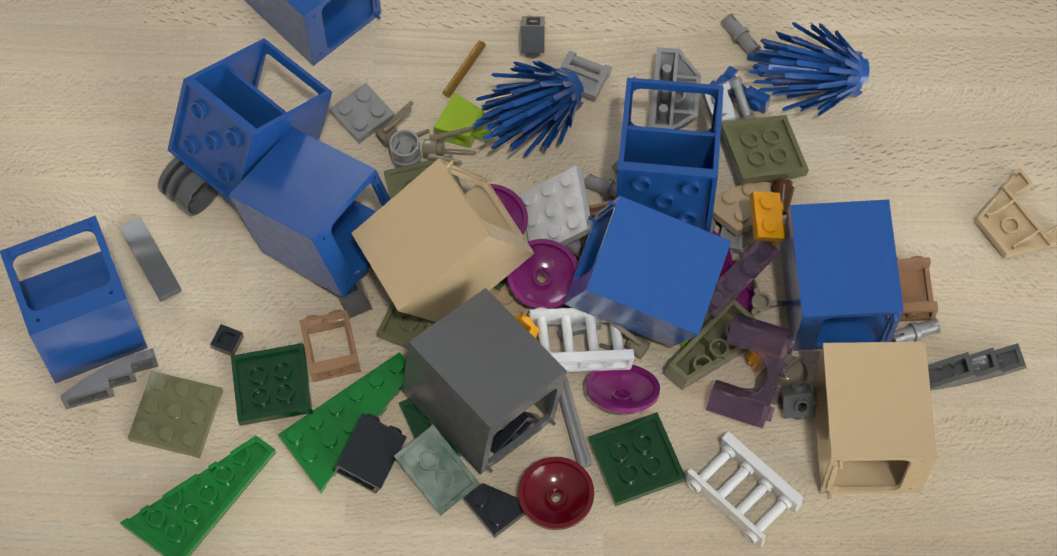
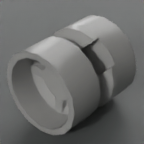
(404, 148)

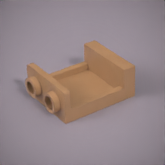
(916, 289)

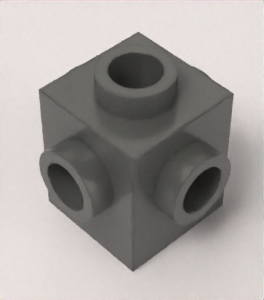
(797, 401)

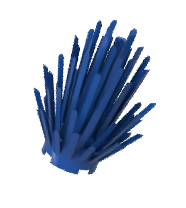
(810, 72)
(532, 105)

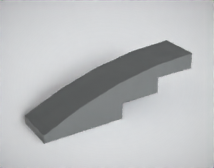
(150, 259)
(975, 367)
(101, 383)

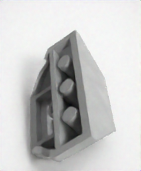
(674, 108)

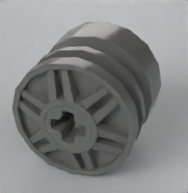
(185, 188)

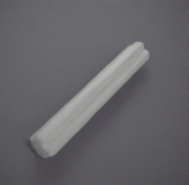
(573, 425)

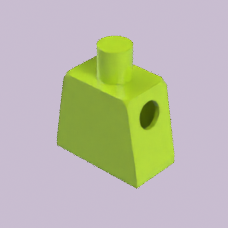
(460, 114)

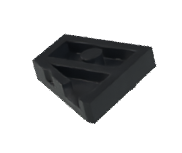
(513, 430)
(494, 508)

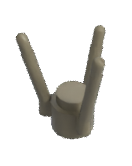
(385, 133)
(434, 149)
(762, 301)
(636, 342)

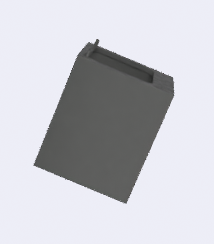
(480, 374)

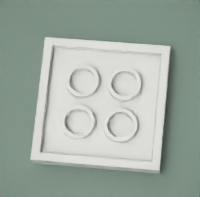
(558, 208)

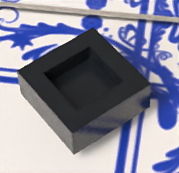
(226, 340)

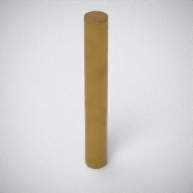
(464, 68)

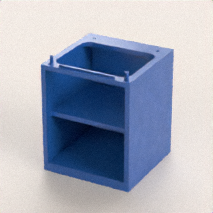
(316, 25)
(230, 125)
(671, 167)
(305, 209)
(647, 272)
(841, 273)
(78, 310)

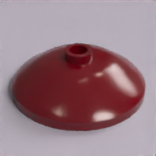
(556, 478)

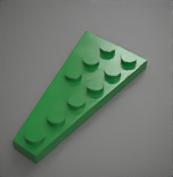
(321, 435)
(194, 507)

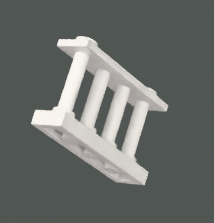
(590, 360)
(749, 465)

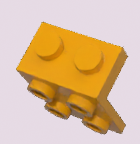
(767, 217)

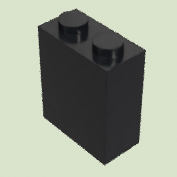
(369, 452)

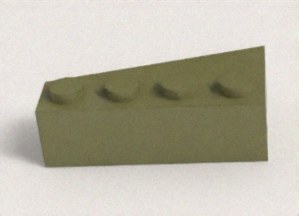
(707, 350)

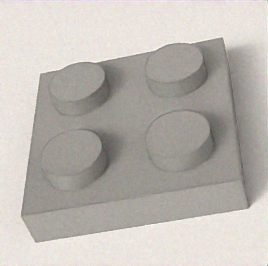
(362, 113)

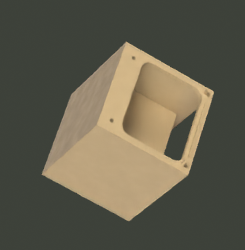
(439, 244)
(873, 418)

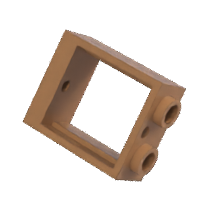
(333, 367)

